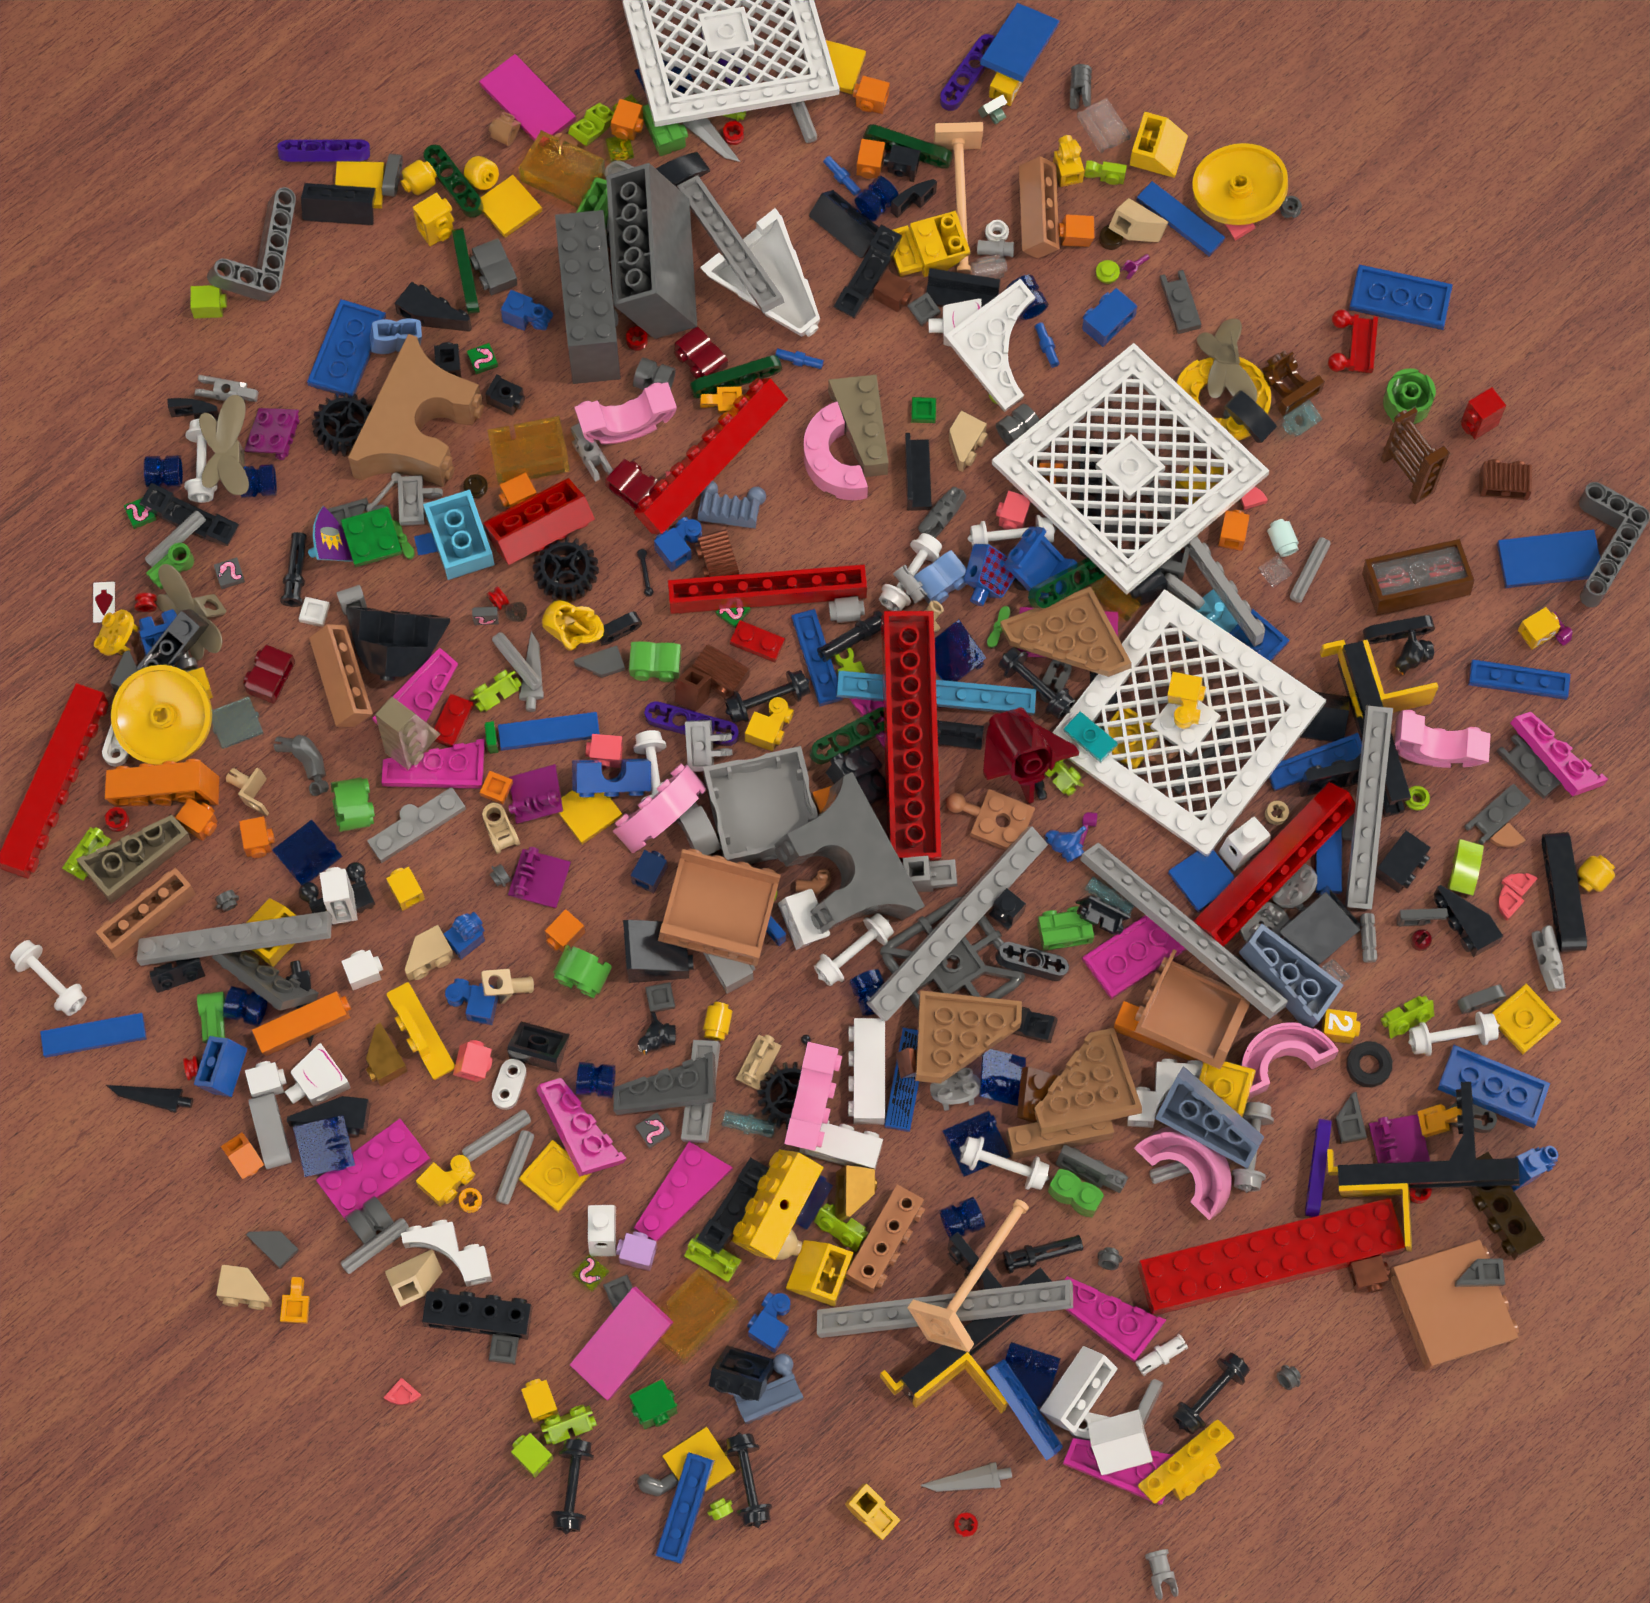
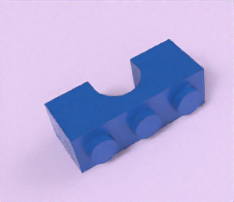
(633, 778)

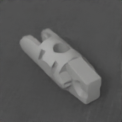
(221, 385)
(589, 453)
(1549, 958)

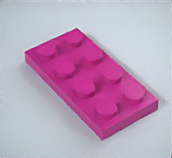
(377, 1169)

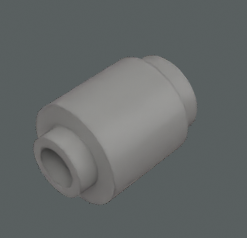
(846, 609)

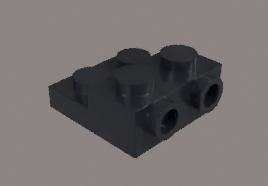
(865, 769)
(741, 1373)

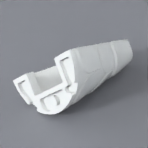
(779, 260)

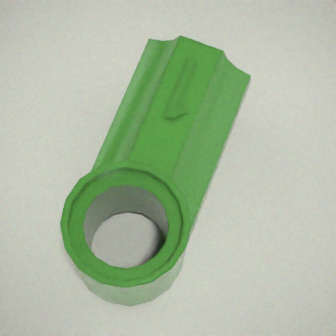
(170, 558)
(211, 1013)

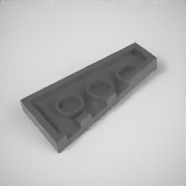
(265, 980)
(678, 1087)

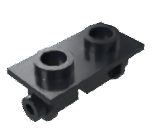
(960, 734)
(1093, 909)
(167, 977)

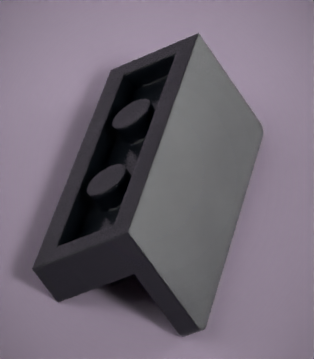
(338, 204)
(844, 222)
(956, 287)
(917, 474)

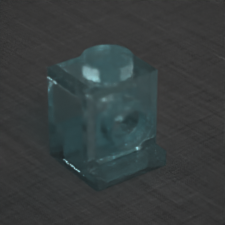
(1308, 414)

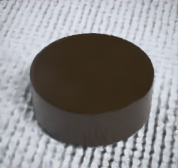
(1110, 239)

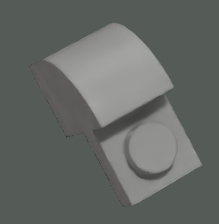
(699, 830)
(930, 875)

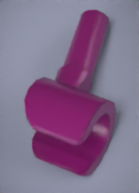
(1132, 266)
(1564, 634)
(1089, 819)

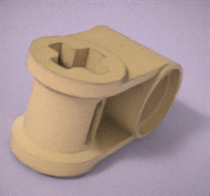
(500, 832)

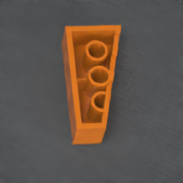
(162, 784)

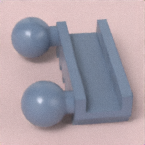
(730, 511)
(777, 1395)

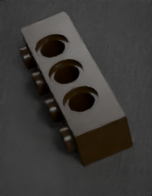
(1515, 1213)

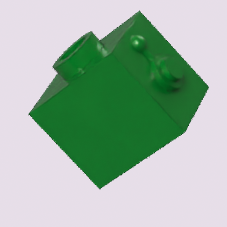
(653, 1405)

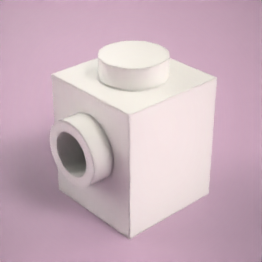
(362, 969)
(265, 1079)

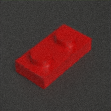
(757, 641)
(453, 720)

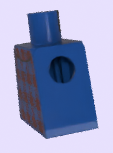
(987, 574)

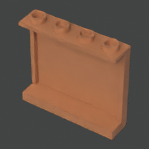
(719, 907)
(1191, 1013)
(1451, 1319)

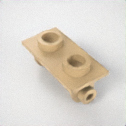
(758, 1061)

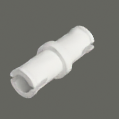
(1161, 1355)

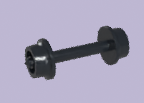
(1013, 662)
(796, 684)
(1189, 1418)
(740, 1446)
(567, 1520)

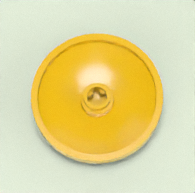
(1240, 184)
(161, 714)

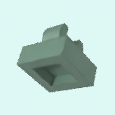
(994, 109)

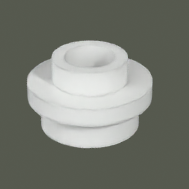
(996, 225)

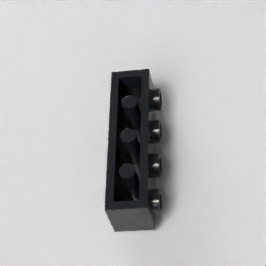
(477, 1314)

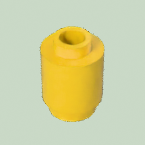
(717, 1021)

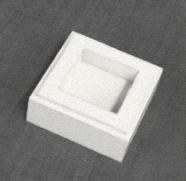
(314, 612)

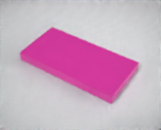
(527, 98)
(1130, 956)
(621, 1343)

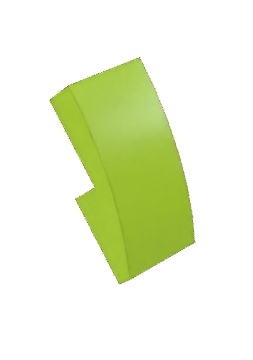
(593, 125)
(1466, 867)

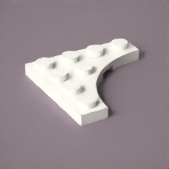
(984, 343)

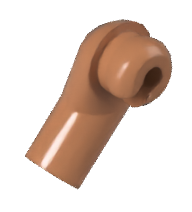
(817, 884)

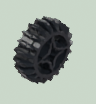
(330, 416)
(575, 554)
(782, 1101)

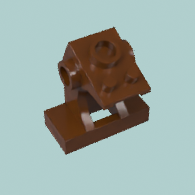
(1284, 366)

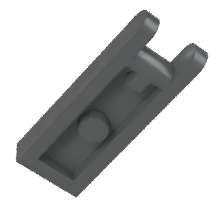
(1181, 303)
(1530, 767)
(1499, 813)

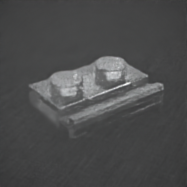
(1103, 125)

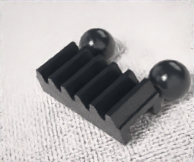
(356, 872)

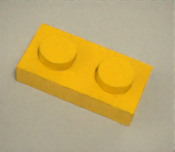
(906, 255)

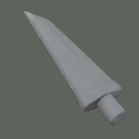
(706, 131)
(534, 661)
(978, 1478)

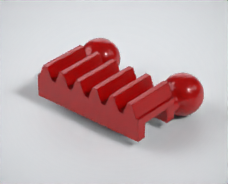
(1362, 343)

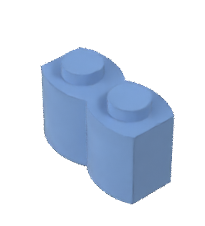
(390, 336)
(942, 577)

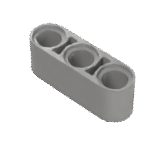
(270, 1130)

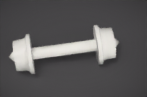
(195, 489)
(980, 535)
(926, 548)
(650, 743)
(878, 929)
(27, 956)
(1485, 1028)
(1036, 1174)

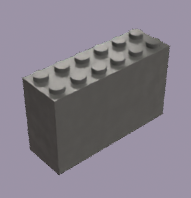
(651, 251)
(587, 297)

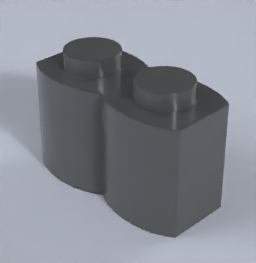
(493, 266)

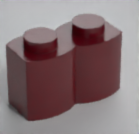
(700, 353)
(630, 483)
(269, 673)

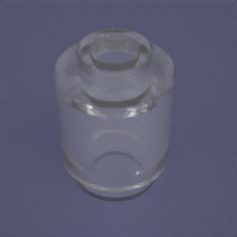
(990, 267)

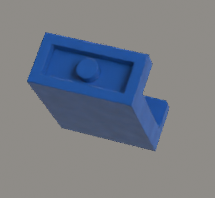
(1036, 560)

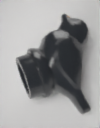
(1414, 653)
(657, 1036)

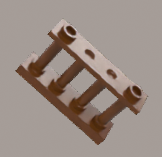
(1415, 455)

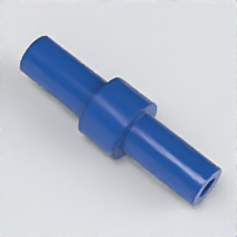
(842, 175)
(1047, 345)
(799, 358)

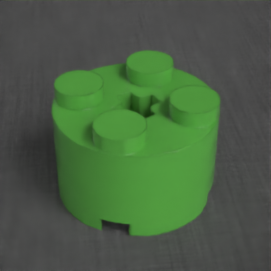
(1407, 391)
(352, 804)
(582, 970)

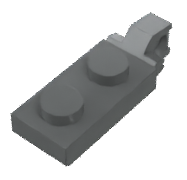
(1090, 1169)

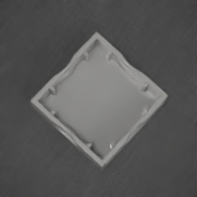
(759, 803)

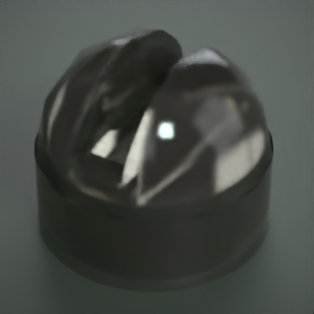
(518, 608)

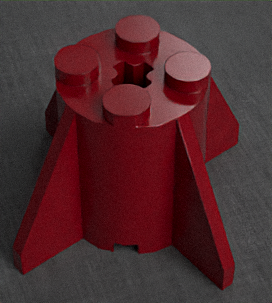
(1022, 750)

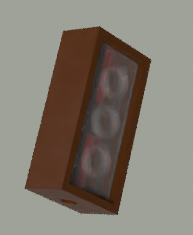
(1418, 577)

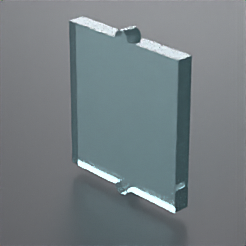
(236, 722)

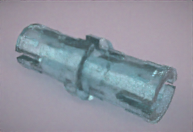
(1108, 895)
(748, 1124)

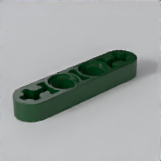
(929, 152)
(454, 180)
(465, 271)
(736, 376)
(1069, 585)
(851, 734)

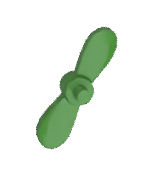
(408, 550)
(994, 636)

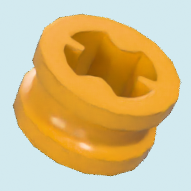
(477, 1203)

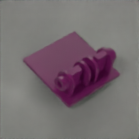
(273, 431)
(535, 794)
(539, 878)
(1399, 1140)

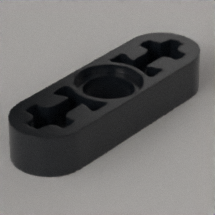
(1398, 629)
(1041, 957)

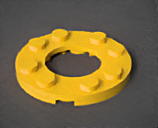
(1196, 377)

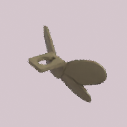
(1226, 367)
(229, 454)
(180, 598)

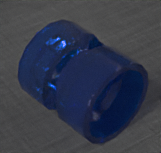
(873, 200)
(1040, 303)
(163, 470)
(261, 481)
(864, 987)
(237, 1003)
(595, 1079)
(962, 1218)

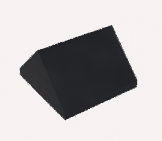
(1330, 721)
(538, 1046)

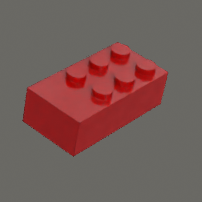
(538, 521)

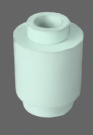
(1283, 537)

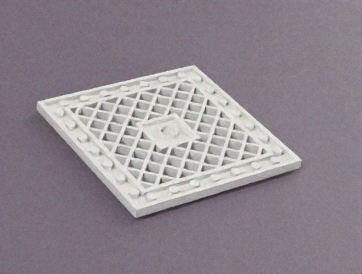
(723, 35)
(1130, 468)
(1246, 662)

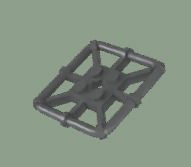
(969, 966)

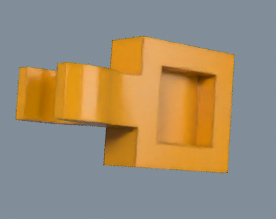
(723, 399)
(1437, 1119)
(295, 1306)

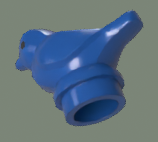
(1066, 843)

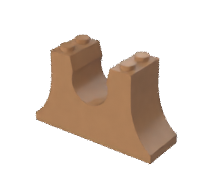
(408, 400)

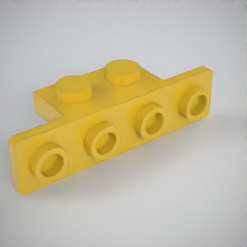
(420, 1030)
(1189, 1465)

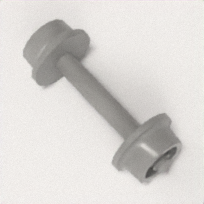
(1249, 1179)

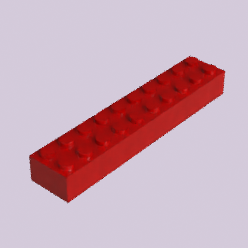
(911, 733)
(1270, 1257)

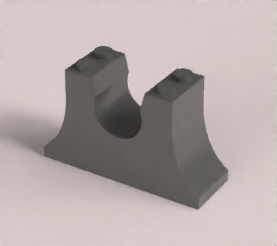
(858, 845)

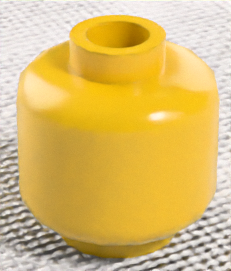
(481, 172)
(418, 177)
(1596, 873)

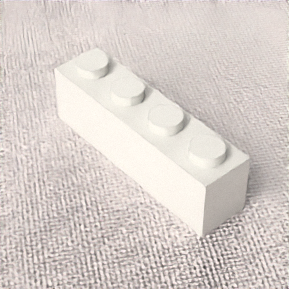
(869, 1071)

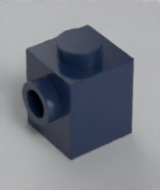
(649, 870)

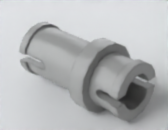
(995, 247)
(910, 584)

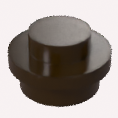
(476, 484)

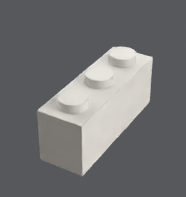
(338, 895)
(847, 1146)
(1078, 1389)

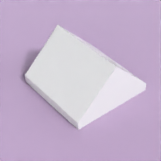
(1119, 1442)

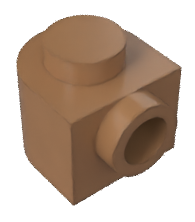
(504, 128)

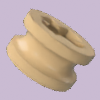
(1279, 805)

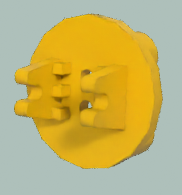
(115, 633)

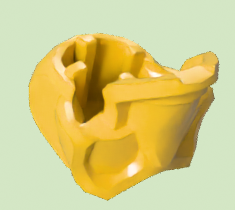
(572, 624)

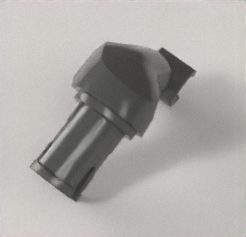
(310, 756)

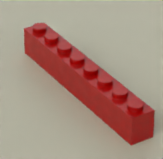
(710, 456)
(767, 589)
(52, 780)
(1276, 863)

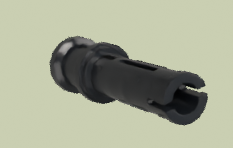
(294, 578)
(862, 631)
(1029, 1259)

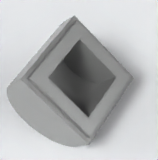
(351, 598)

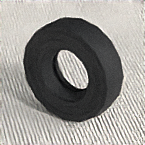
(1369, 1079)

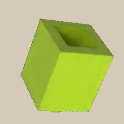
(207, 302)
(531, 1454)

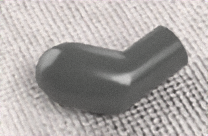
(654, 1486)

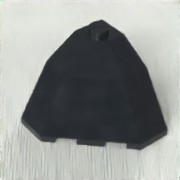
(394, 641)

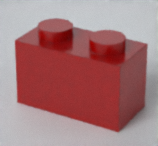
(1483, 413)

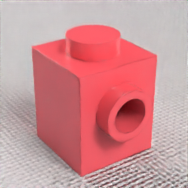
(1013, 511)
(606, 750)
(473, 1061)

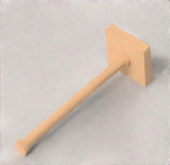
(957, 138)
(943, 1324)

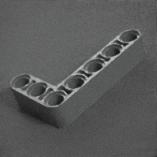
(267, 254)
(1626, 528)

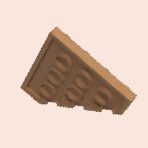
(1071, 633)
(959, 1030)
(1091, 1087)

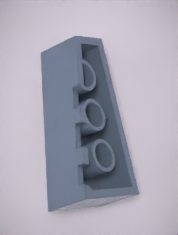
(1291, 974)
(1208, 1119)

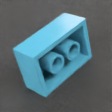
(459, 534)

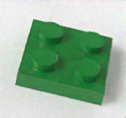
(371, 536)

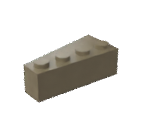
(863, 420)
(404, 733)
(134, 857)

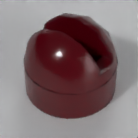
(1425, 944)

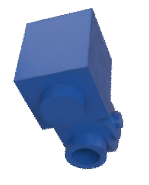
(520, 310)
(672, 544)
(465, 934)
(479, 1007)
(1535, 1163)
(766, 1327)

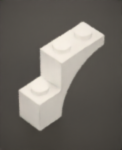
(1164, 1078)
(442, 1238)

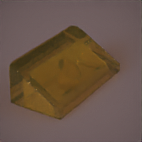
(1115, 598)

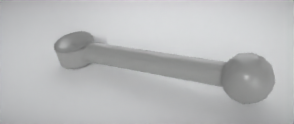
(394, 477)

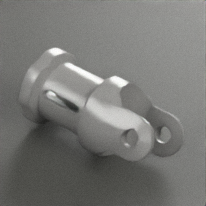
(1161, 1572)

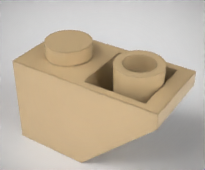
(1137, 223)
(965, 437)
(427, 952)
(414, 1277)
(240, 1286)

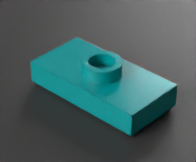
(1090, 736)

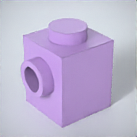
(637, 1250)

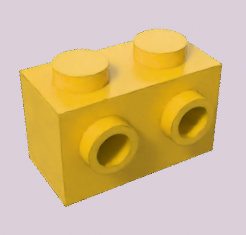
(434, 219)

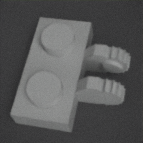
(411, 499)
(700, 744)

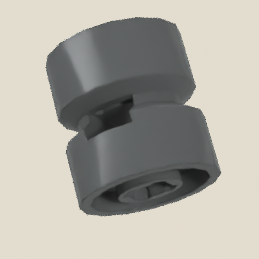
(650, 373)
(1013, 427)
(369, 1219)

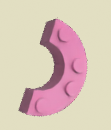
(628, 420)
(825, 471)
(1437, 746)
(660, 811)
(1281, 1041)
(812, 1096)
(1207, 1166)

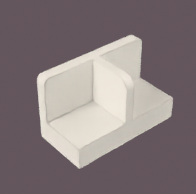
(798, 919)

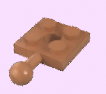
(994, 805)

